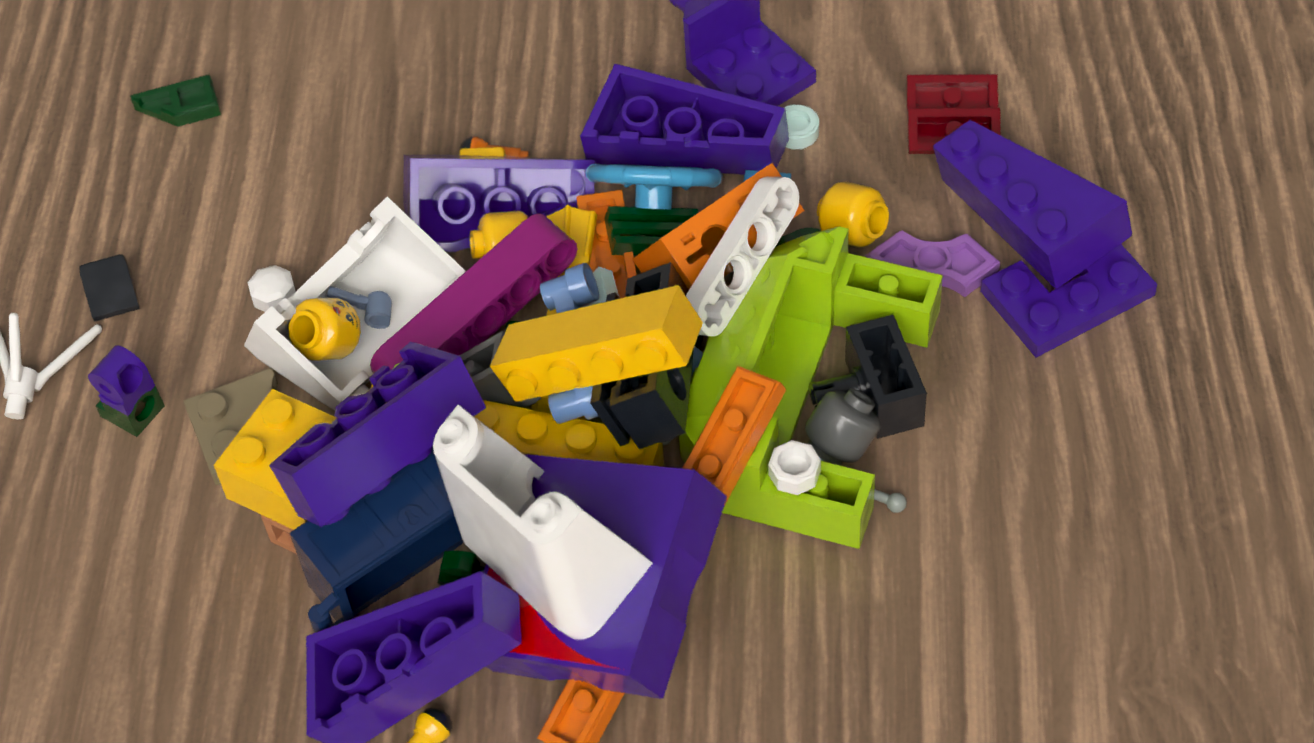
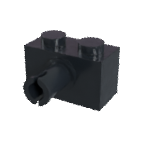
(884, 372)

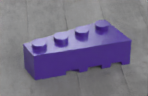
(681, 124)
(375, 433)
(404, 656)

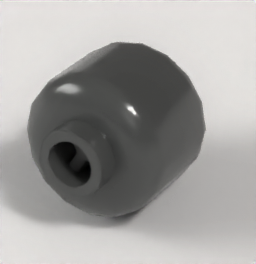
(842, 426)

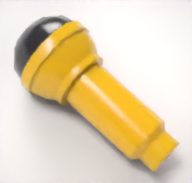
(431, 726)

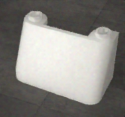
(382, 256)
(541, 546)

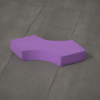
(959, 260)

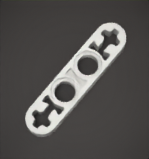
(770, 209)

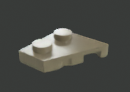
(224, 411)

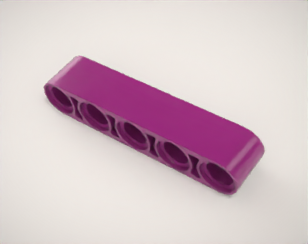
(486, 292)

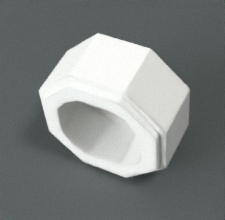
(270, 287)
(794, 467)

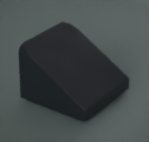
(109, 287)

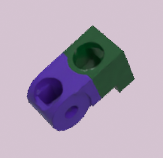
(121, 386)

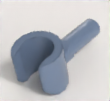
(376, 305)

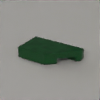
(180, 102)

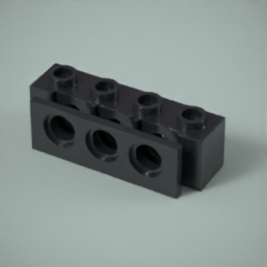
(650, 405)

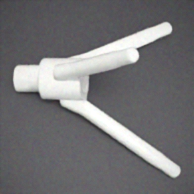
(23, 381)

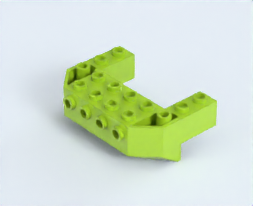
(783, 335)

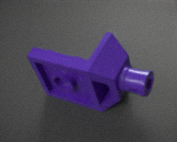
(738, 53)

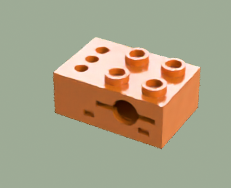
(695, 240)

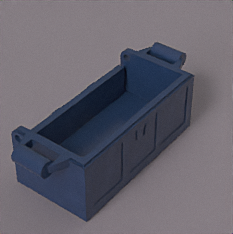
(377, 543)

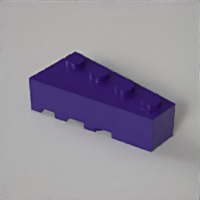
(1032, 203)

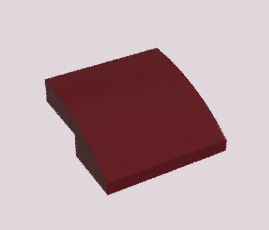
(945, 103)

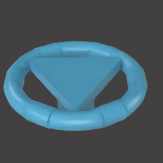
(654, 183)

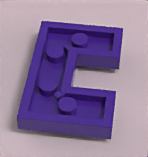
(1054, 317)

